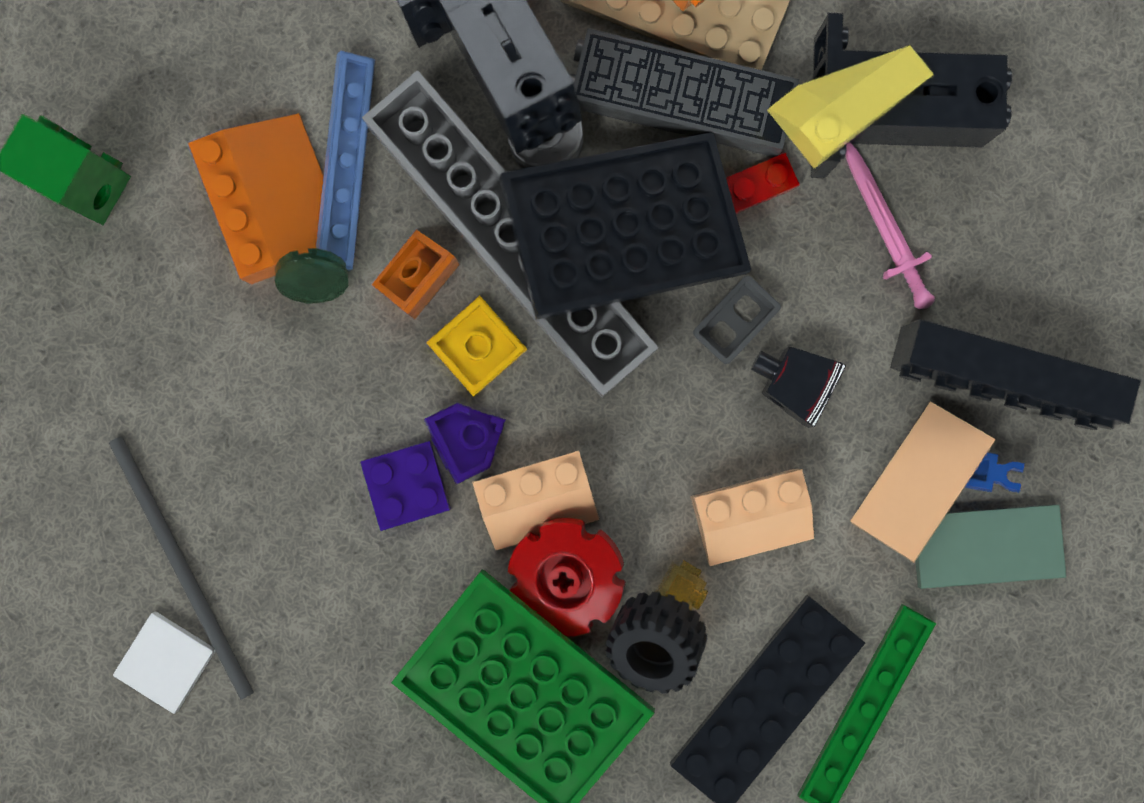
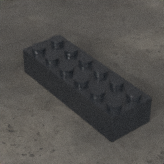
(1014, 375)

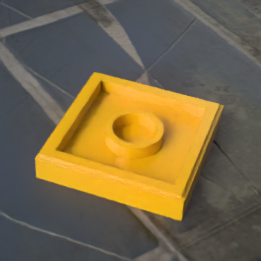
(476, 346)

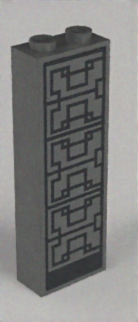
(679, 91)

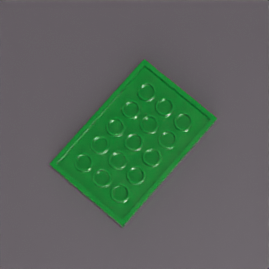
(522, 694)

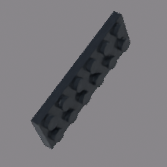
(767, 703)

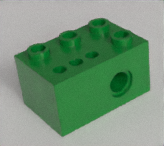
(63, 168)

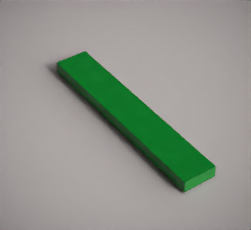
(867, 707)

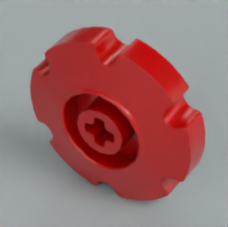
(585, 558)

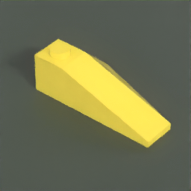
(840, 105)

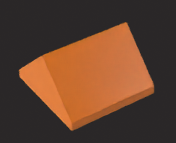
(416, 274)

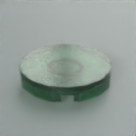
(311, 276)

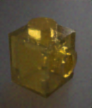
(684, 583)

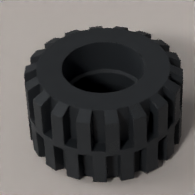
(656, 642)

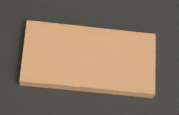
(922, 481)

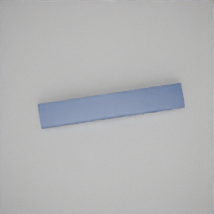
(345, 156)

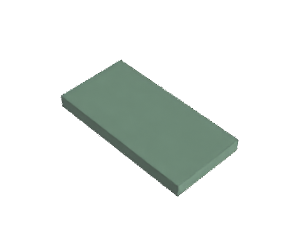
(994, 547)

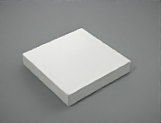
(164, 662)

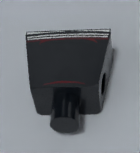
(799, 382)

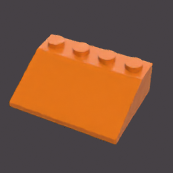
(262, 191)

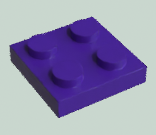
(405, 485)

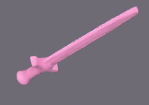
(889, 230)

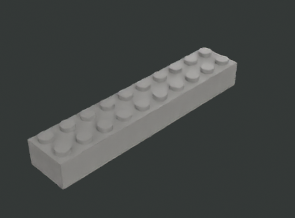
(468, 191)

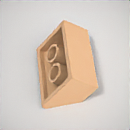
(532, 495)
(754, 516)

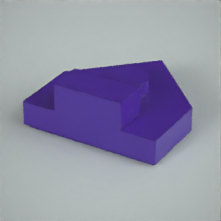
(464, 439)

